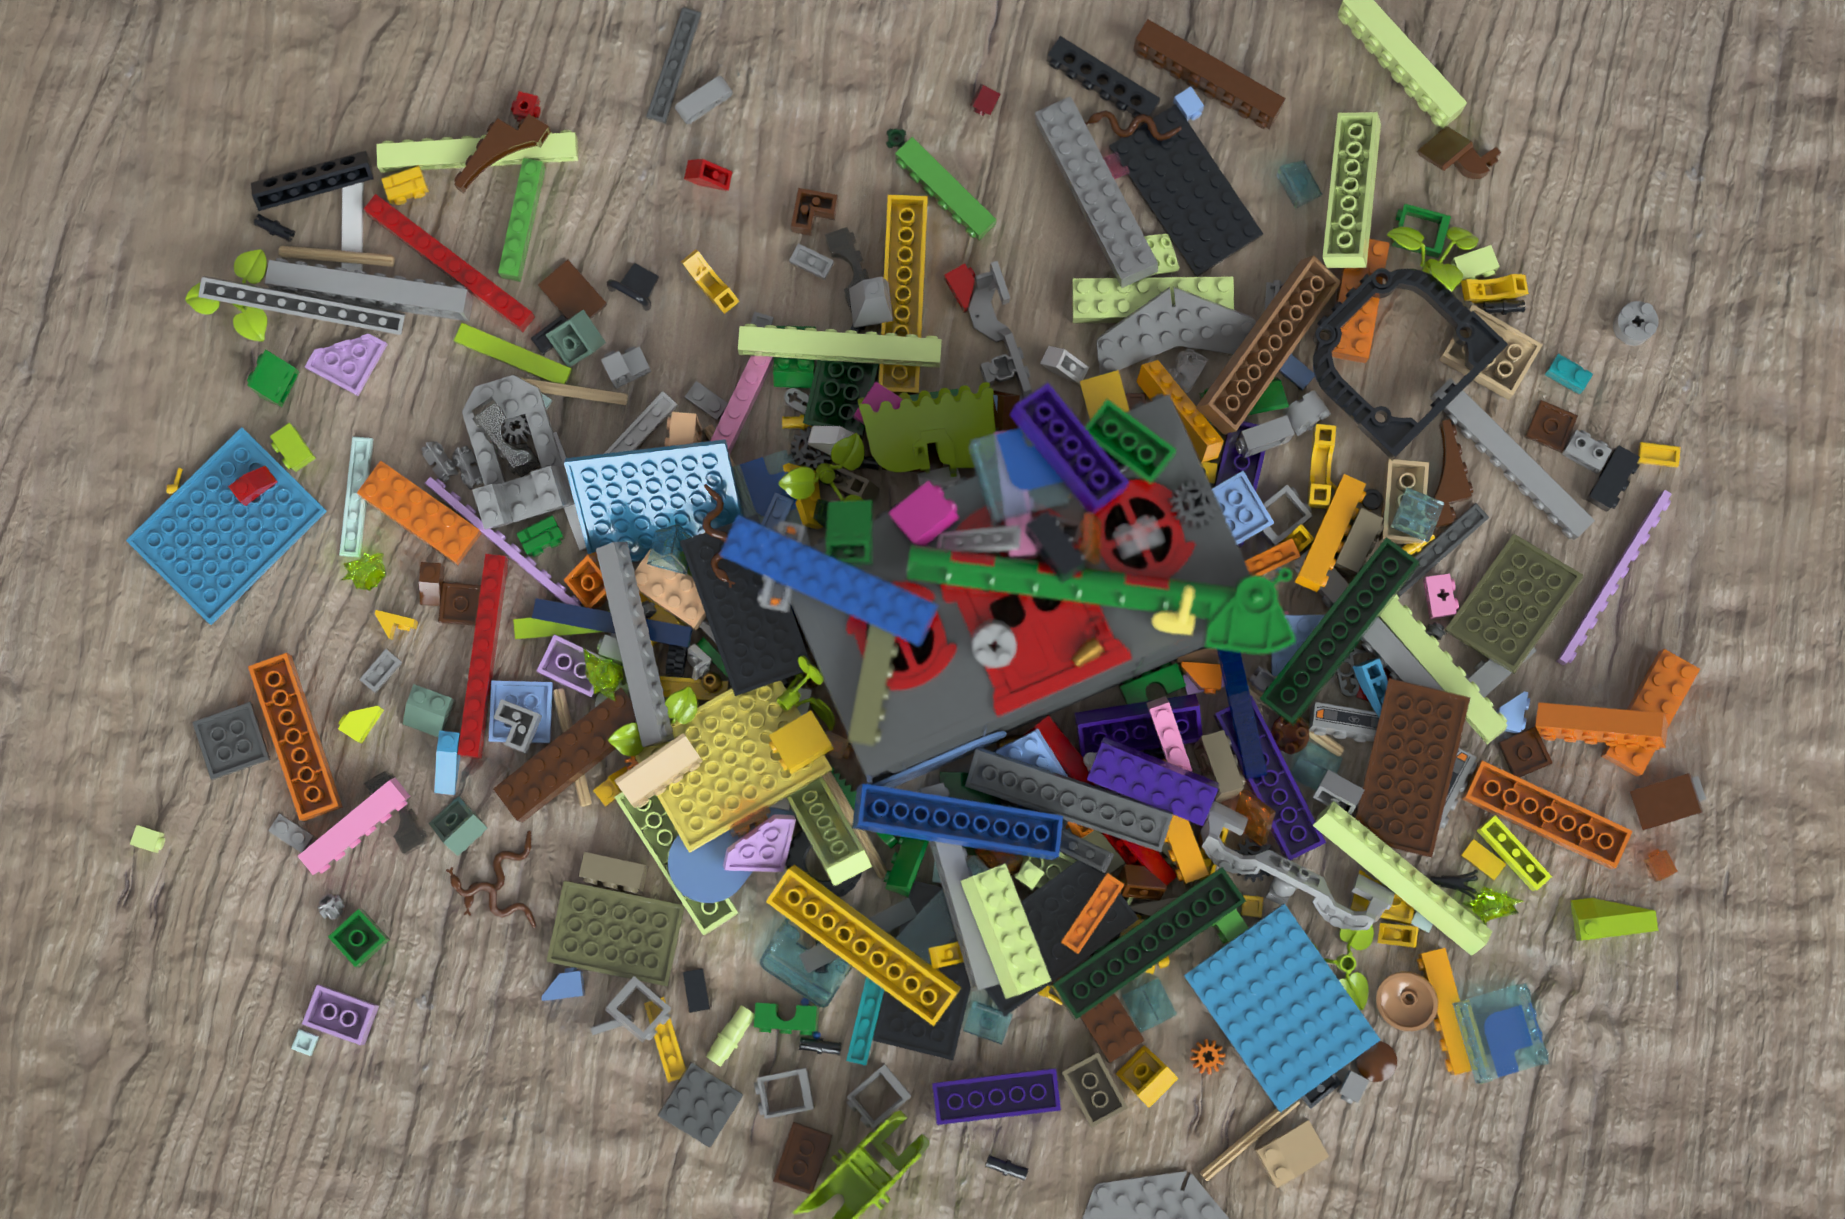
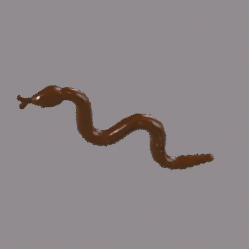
(1096, 117)
(720, 573)
(456, 884)
(468, 901)

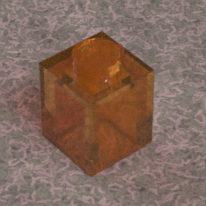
(1660, 864)

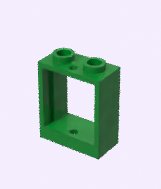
(1442, 219)

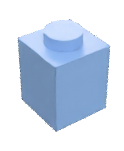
(1189, 104)

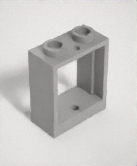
(1264, 436)
(1270, 536)
(662, 1018)
(895, 1083)
(805, 1087)

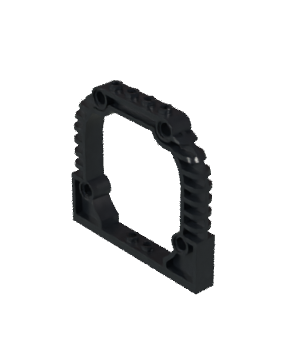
(1395, 432)

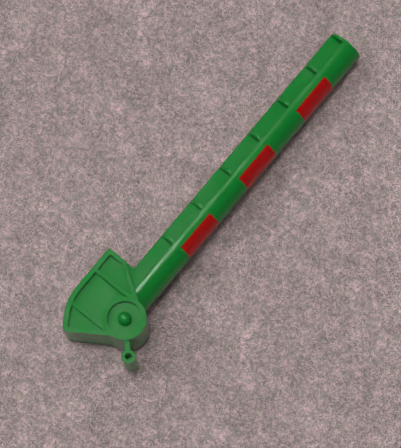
(1236, 617)

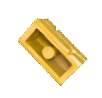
(405, 185)

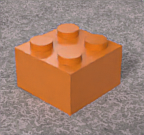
(587, 582)

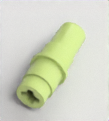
(730, 1036)

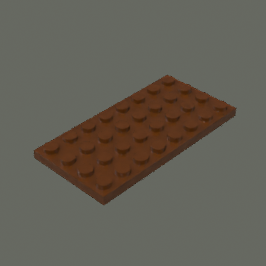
(1412, 765)

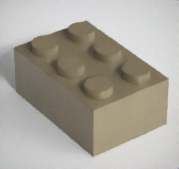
(1358, 543)
(1219, 764)
(613, 872)
(1094, 1089)

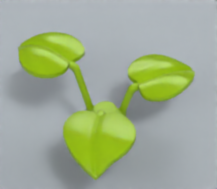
(1445, 273)
(252, 320)
(845, 452)
(791, 696)
(680, 706)
(1356, 983)

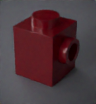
(985, 100)

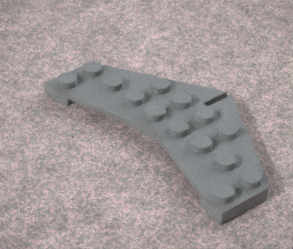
(1162, 326)
(1152, 1199)

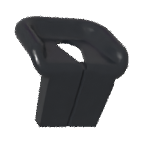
(636, 284)

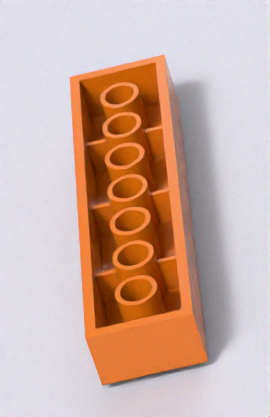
(295, 737)
(1547, 815)

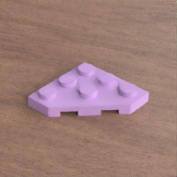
(348, 362)
(763, 847)

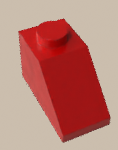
(708, 174)
(961, 284)
(252, 485)

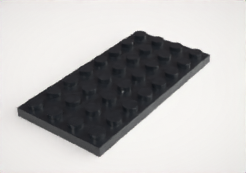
(1187, 192)
(752, 640)
(1051, 915)
(905, 1028)

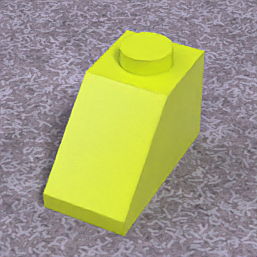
(360, 722)

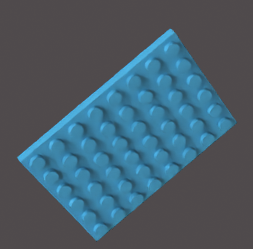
(650, 489)
(212, 542)
(1282, 1007)

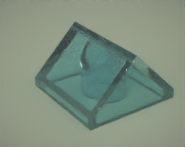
(1298, 183)
(667, 551)
(1313, 765)
(1149, 1005)
(987, 1022)

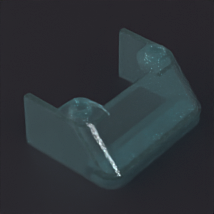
(784, 963)

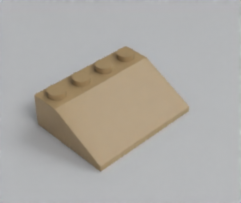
(1508, 368)

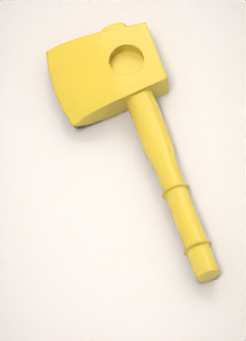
(1177, 622)

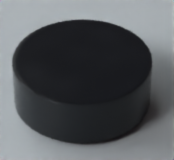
(1372, 499)

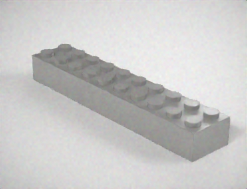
(1096, 192)
(371, 290)

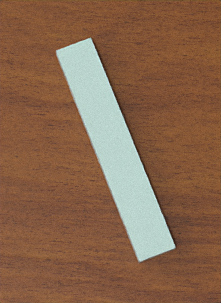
(354, 505)

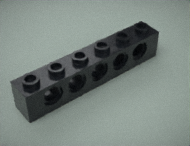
(1082, 59)
(312, 180)

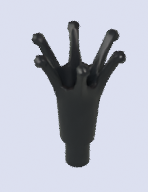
(1457, 882)

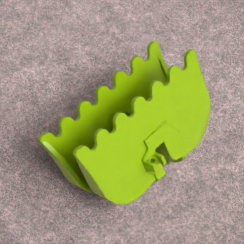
(901, 435)
(861, 1177)

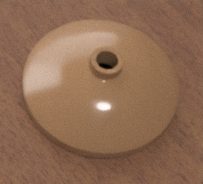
(1402, 1011)

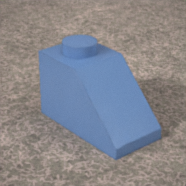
(566, 985)

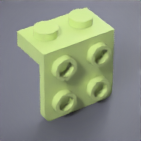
(1163, 252)

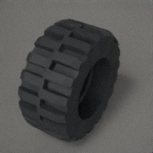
(797, 856)

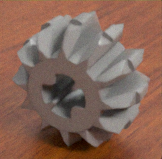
(518, 433)

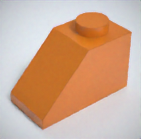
(1203, 675)

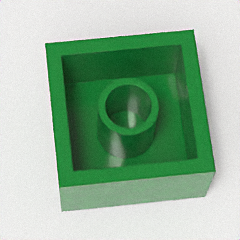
(358, 938)

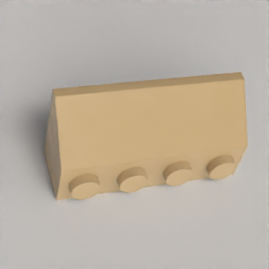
(1397, 477)
(659, 771)

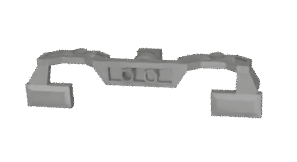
(985, 321)
(1289, 875)

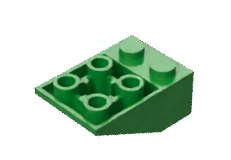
(793, 371)
(272, 378)
(850, 532)

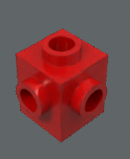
(525, 105)

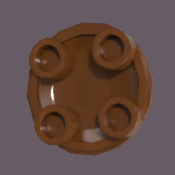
(1288, 737)
(1377, 1062)

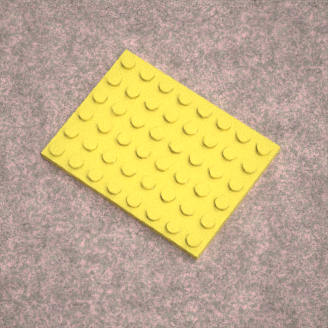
(736, 766)

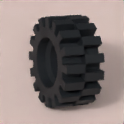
(676, 660)

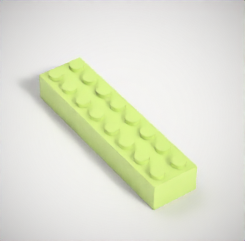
(1403, 60)
(1351, 190)
(1106, 302)
(658, 836)

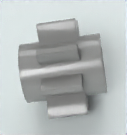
(331, 906)

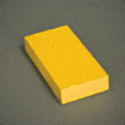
(1659, 454)
(1483, 859)

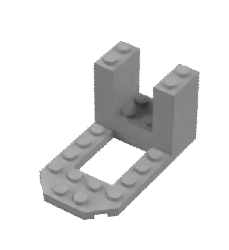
(528, 496)

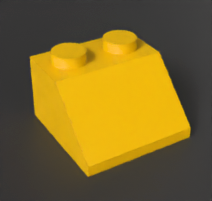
(1147, 1076)

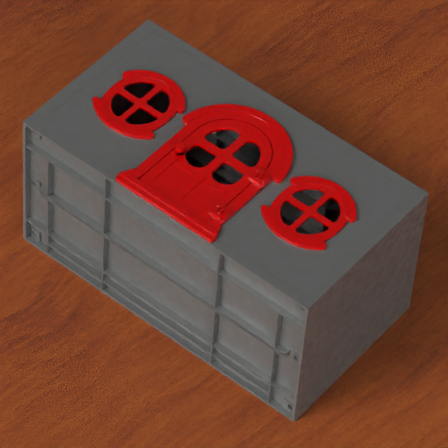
(960, 699)

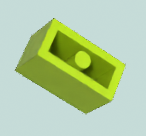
(292, 447)

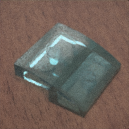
(1417, 514)

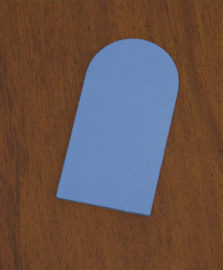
(941, 760)
(701, 872)

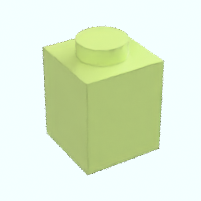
(147, 839)
(1029, 875)

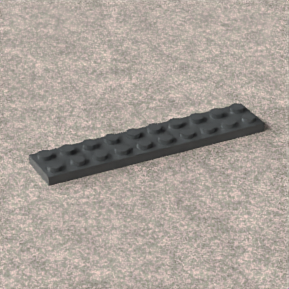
(1070, 798)

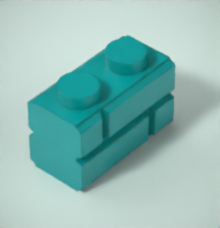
(1568, 374)

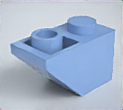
(1514, 712)

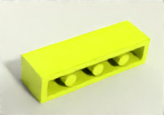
(1514, 853)

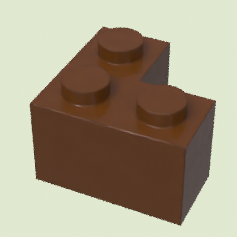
(811, 205)

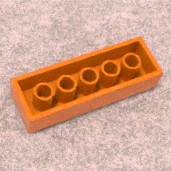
(1359, 331)
(419, 513)
(1659, 692)
(1602, 725)

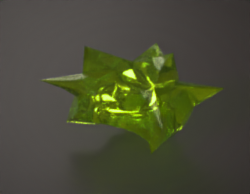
(366, 571)
(602, 674)
(1492, 905)

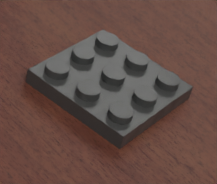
(231, 741)
(700, 1104)

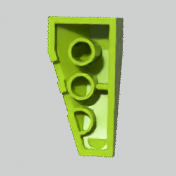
(1604, 919)

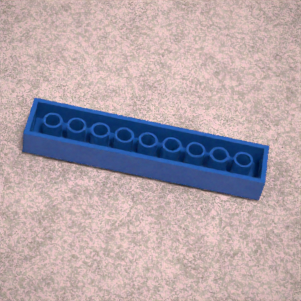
(829, 580)
(957, 821)

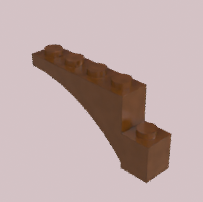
(499, 143)
(1453, 483)

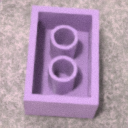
(566, 665)
(340, 1014)

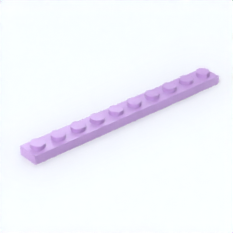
(498, 539)
(1610, 586)

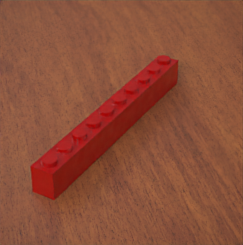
(449, 263)
(483, 656)
(1075, 768)

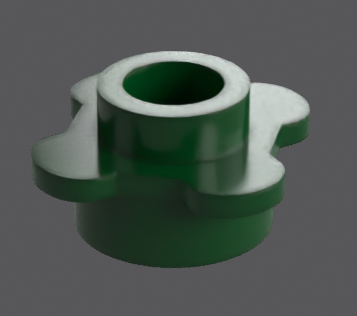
(892, 133)

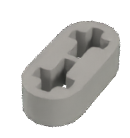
(796, 405)

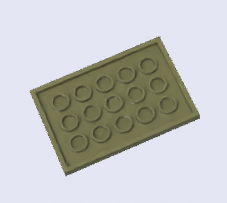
(1514, 603)
(615, 933)

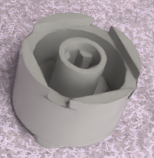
(1641, 313)
(1306, 412)
(998, 655)

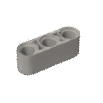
(703, 100)

